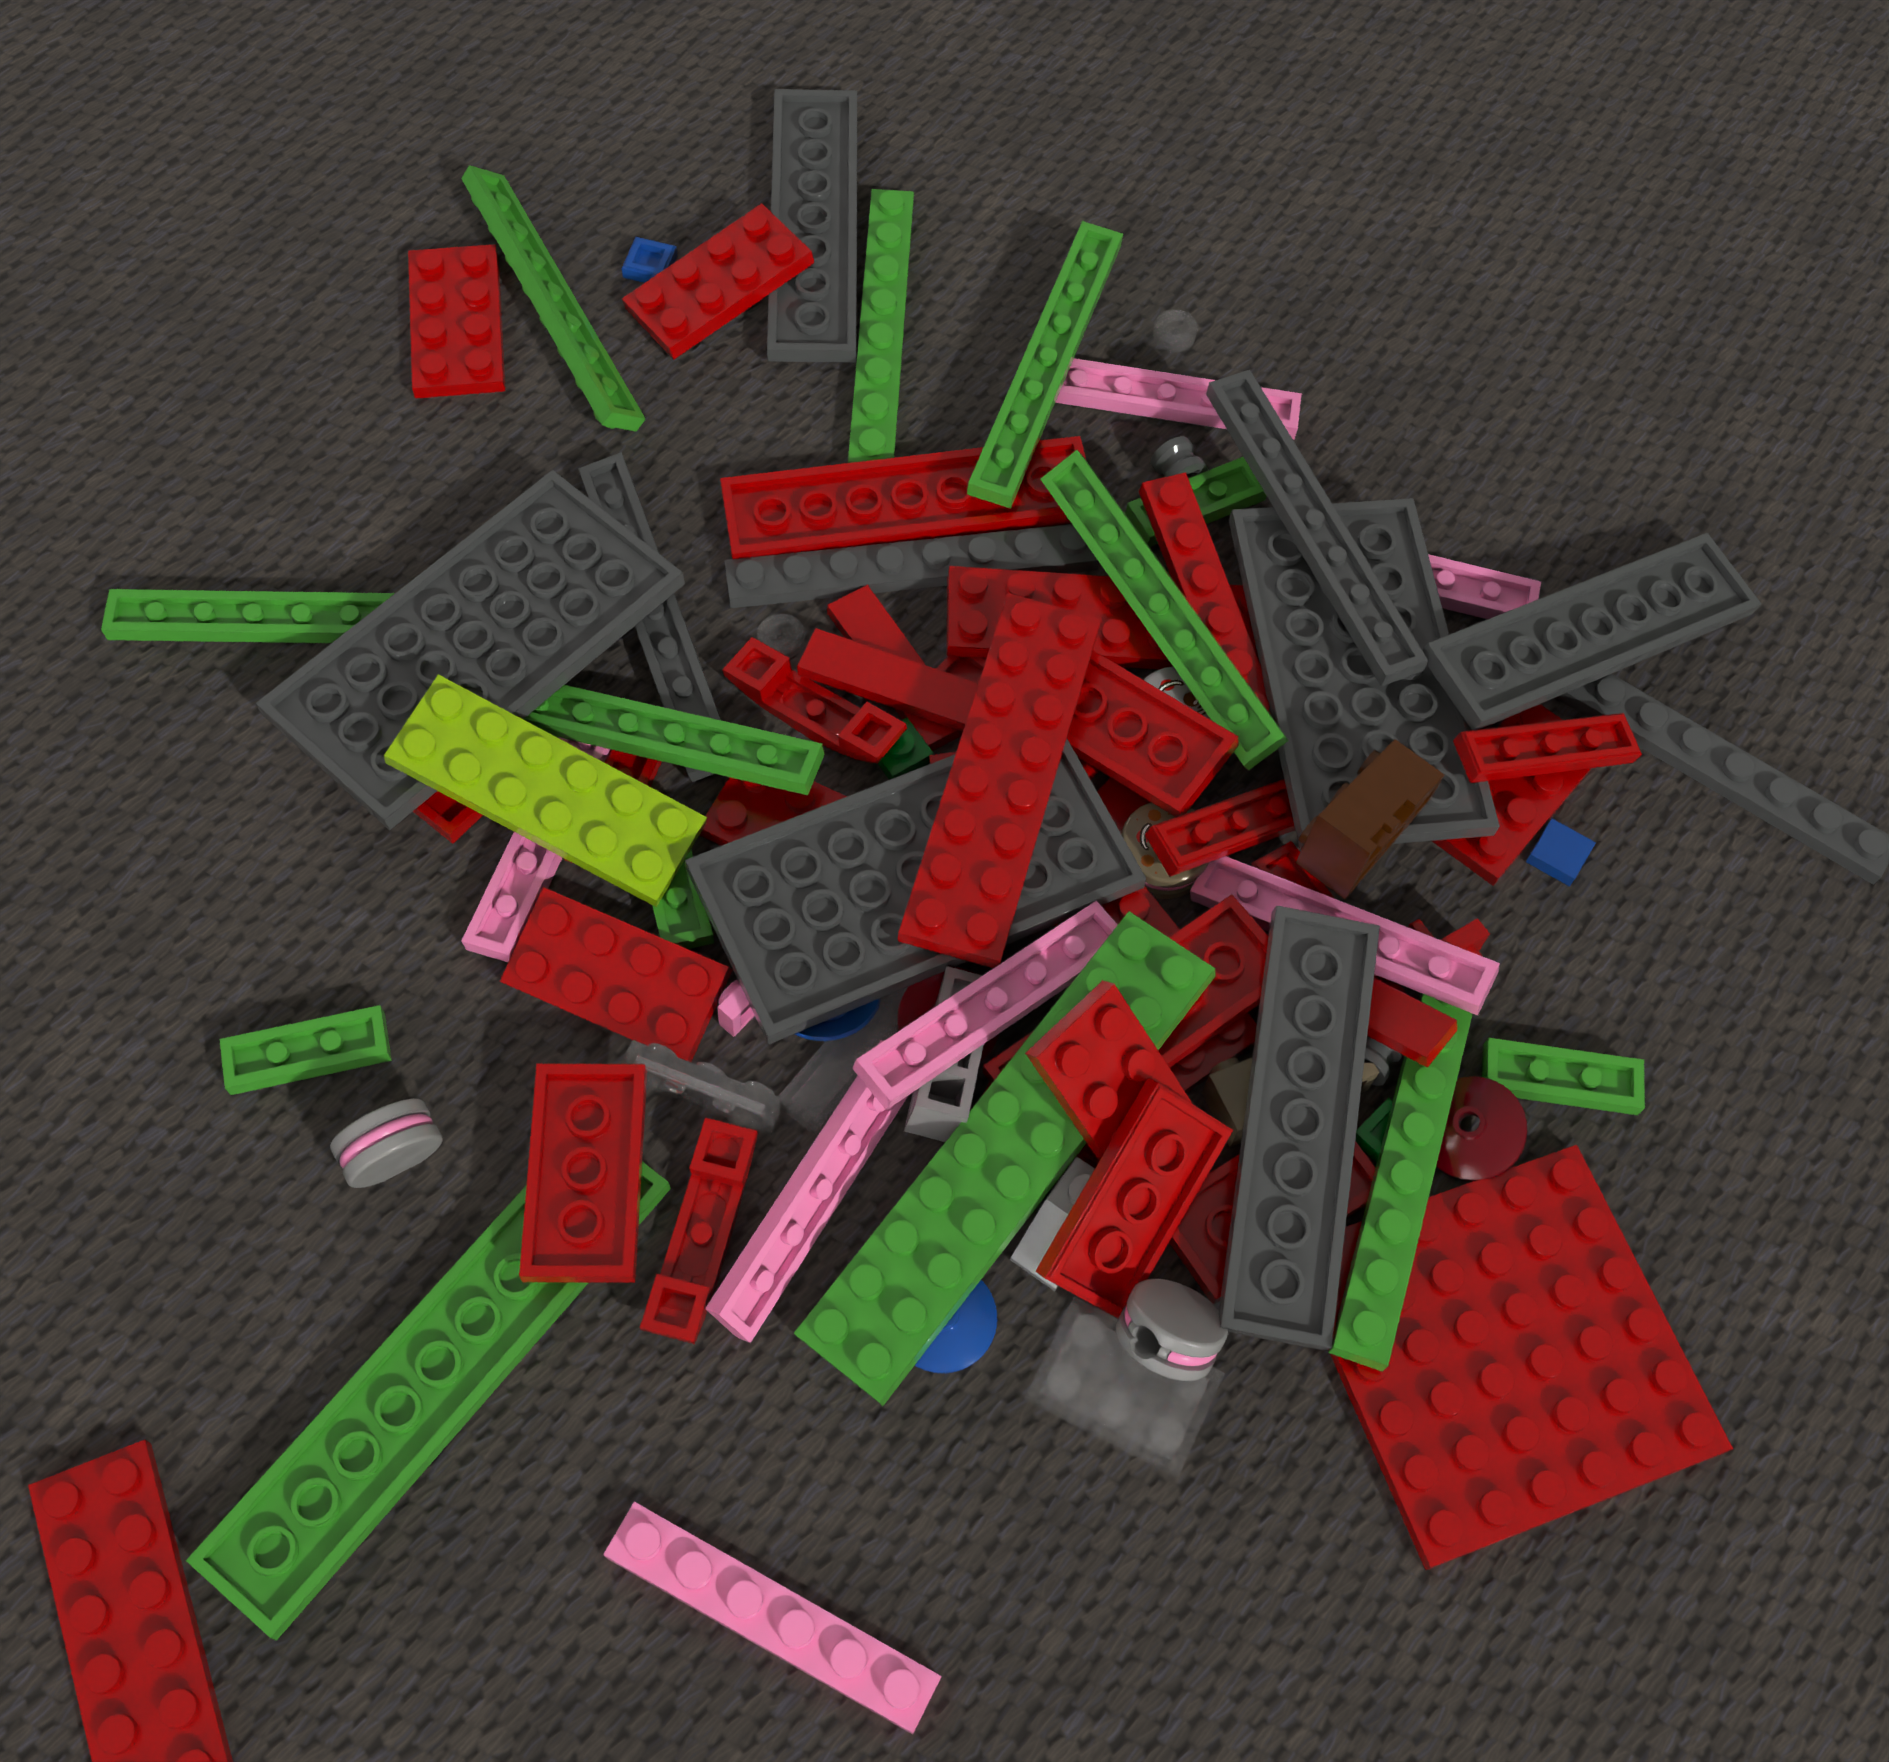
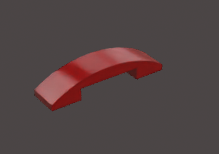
(809, 707)
(701, 1231)

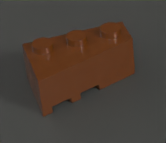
(1367, 817)

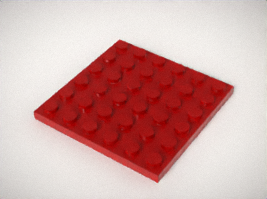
(1524, 1365)

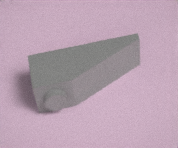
(946, 1099)

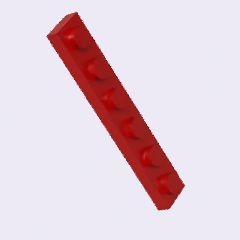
(1198, 570)

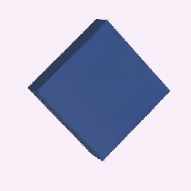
(647, 259)
(1560, 852)

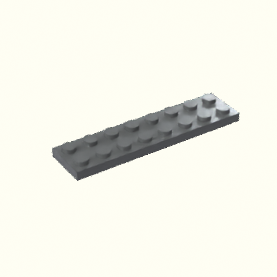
(817, 201)
(1588, 631)
(1299, 1130)

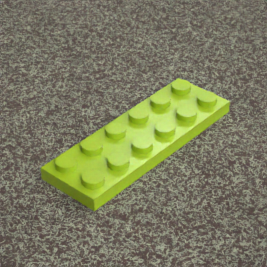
(545, 790)

